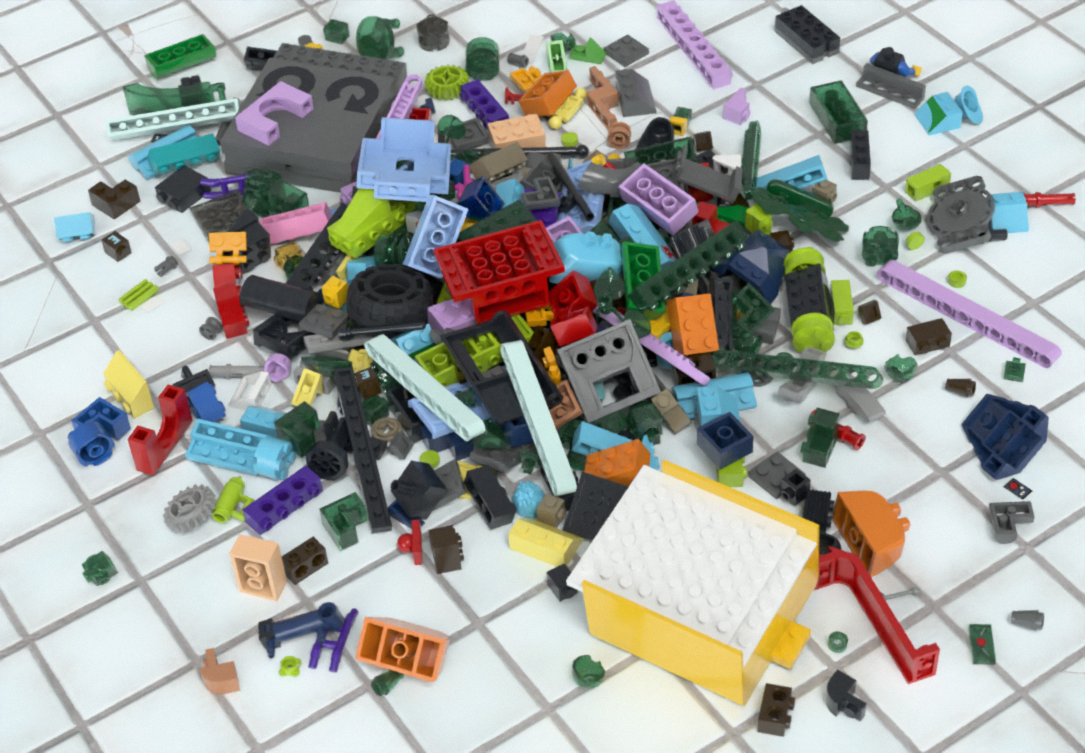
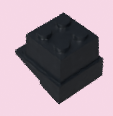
(257, 240)

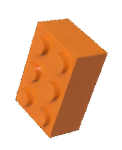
(548, 93)
(692, 324)
(618, 462)

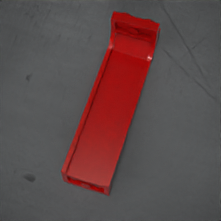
(847, 569)

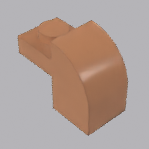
(219, 677)

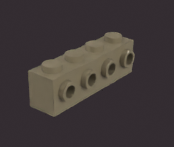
(499, 163)

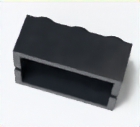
(406, 416)

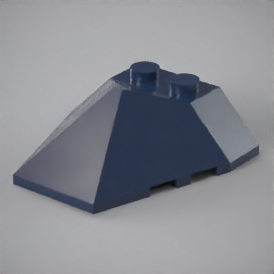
(758, 264)
(1005, 434)

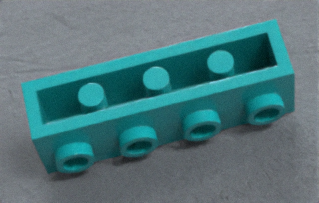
(186, 152)

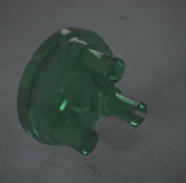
(376, 38)

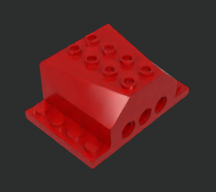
(501, 270)

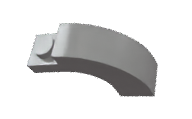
(799, 390)

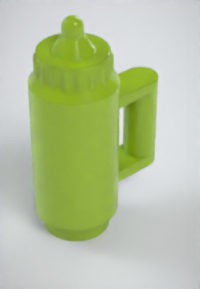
(228, 500)

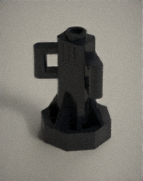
(330, 455)

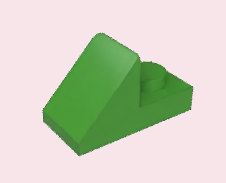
(590, 53)

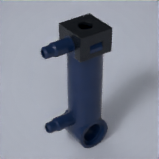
(325, 617)

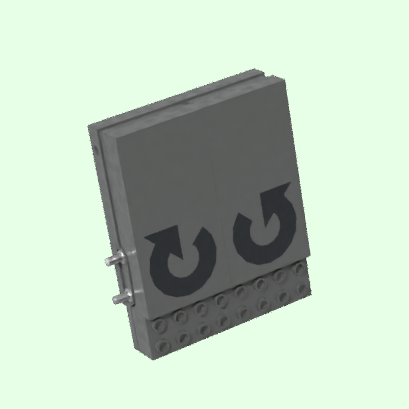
(325, 145)

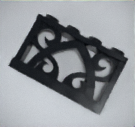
(270, 336)

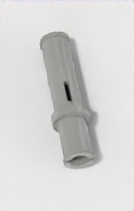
(233, 371)

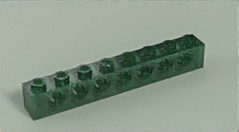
(688, 267)

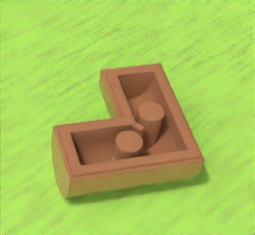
(568, 408)

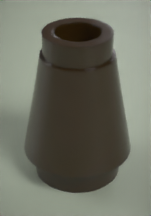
(963, 387)

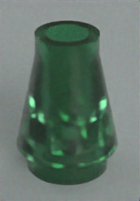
(386, 682)

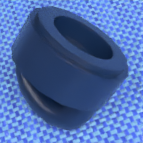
(429, 104)

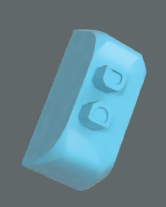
(588, 255)

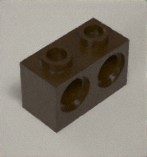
(304, 560)
(773, 709)

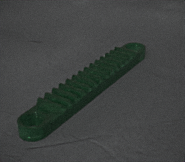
(750, 158)

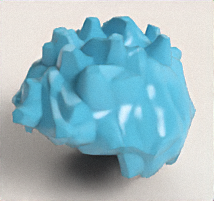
(527, 498)

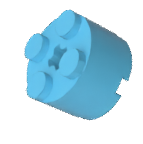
(274, 458)

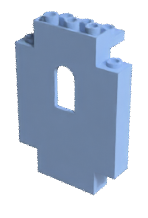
(404, 141)

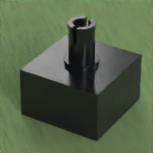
(418, 490)

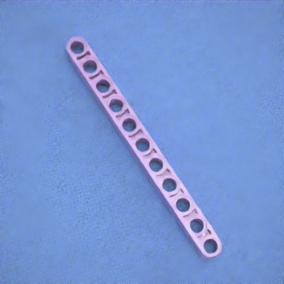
(970, 314)

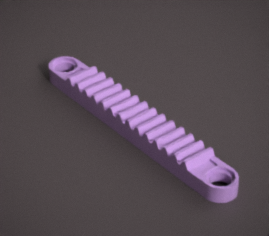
(405, 99)
(664, 351)

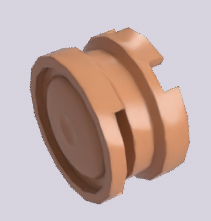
(619, 135)

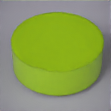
(569, 139)
(915, 240)
(957, 279)
(430, 457)

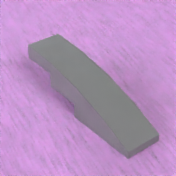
(860, 400)

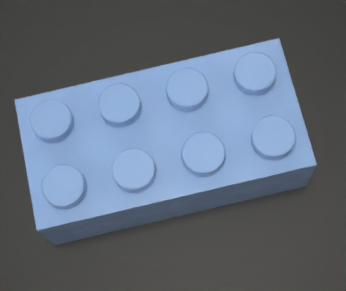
(436, 228)

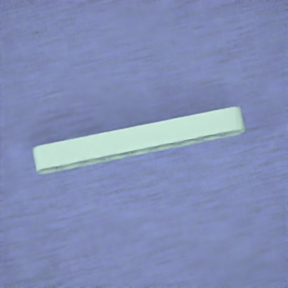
(425, 387)
(538, 418)

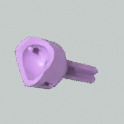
(279, 366)

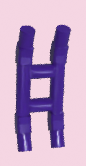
(240, 179)
(337, 646)

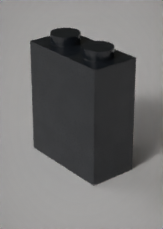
(181, 189)

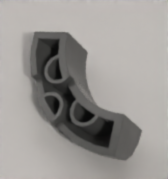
(605, 180)

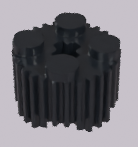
(688, 240)

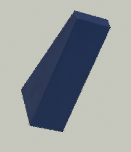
(397, 513)

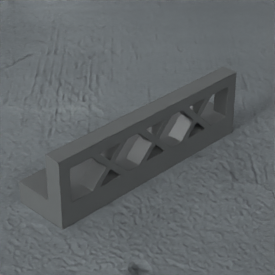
(894, 84)

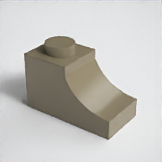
(671, 411)

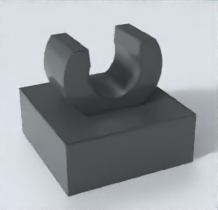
(400, 445)

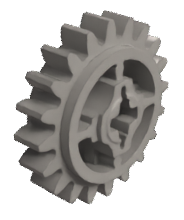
(189, 508)

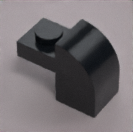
(840, 696)

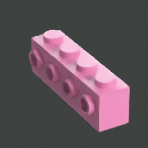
(296, 222)

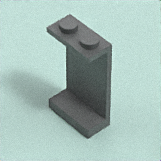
(707, 178)

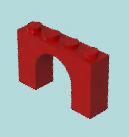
(152, 450)

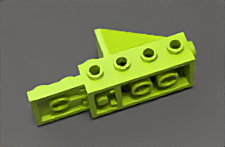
(366, 220)
(483, 350)

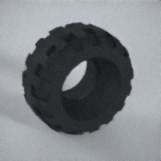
(388, 297)

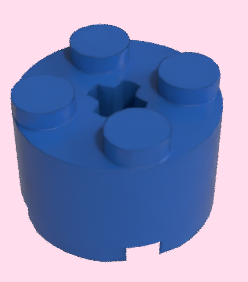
(91, 443)

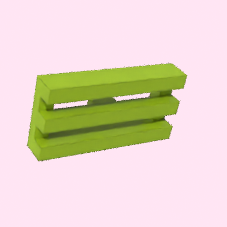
(138, 294)

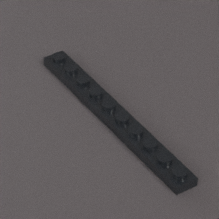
(362, 450)

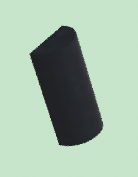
(278, 297)

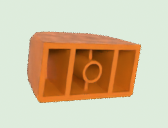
(871, 528)
(403, 647)

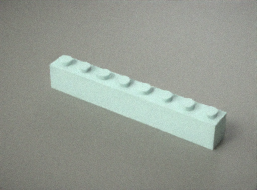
(172, 119)

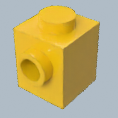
(335, 292)

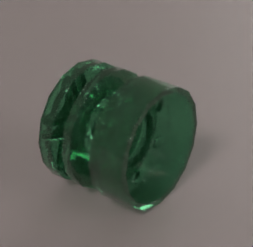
(482, 59)
(257, 184)
(392, 248)

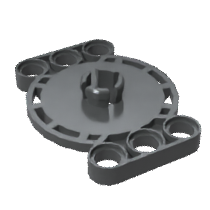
(974, 212)

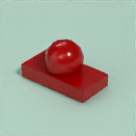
(412, 542)

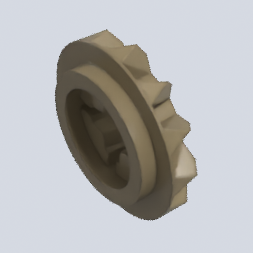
(381, 425)

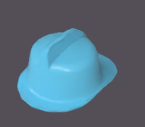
(969, 104)

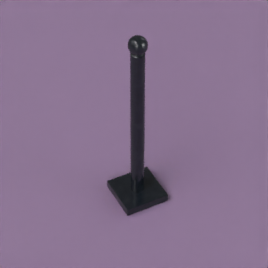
(581, 151)

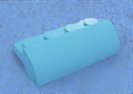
(139, 158)
(737, 385)
(224, 446)

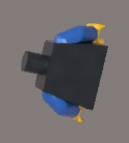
(894, 62)

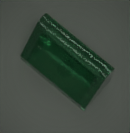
(491, 438)

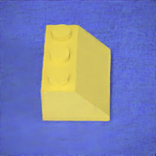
(127, 386)
(543, 541)

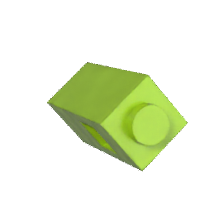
(925, 182)
(841, 302)

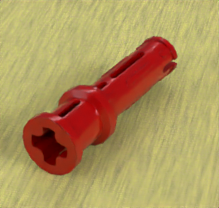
(1049, 199)
(847, 435)

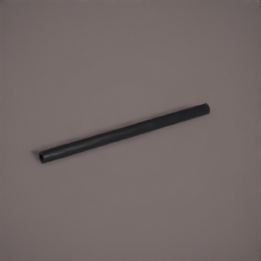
(579, 200)

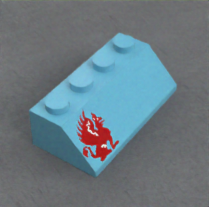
(633, 222)

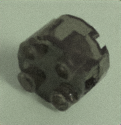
(433, 33)

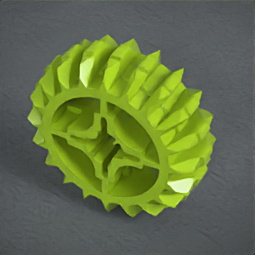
(445, 82)

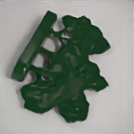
(803, 207)

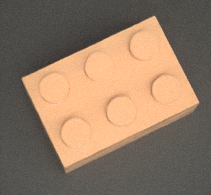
(524, 130)
(258, 567)

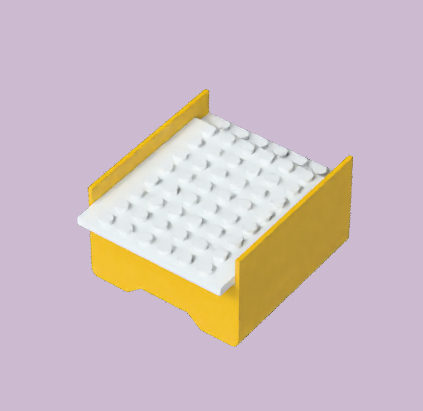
(700, 580)

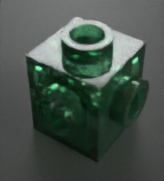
(99, 568)

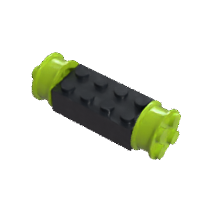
(809, 300)

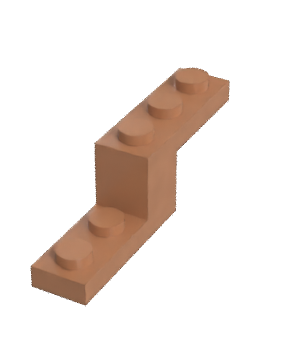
(602, 97)

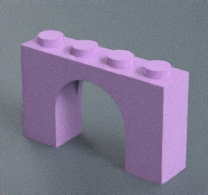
(279, 97)

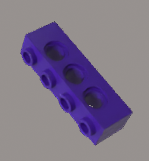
(482, 103)
(282, 500)

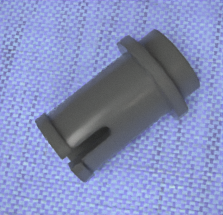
(520, 60)
(166, 265)

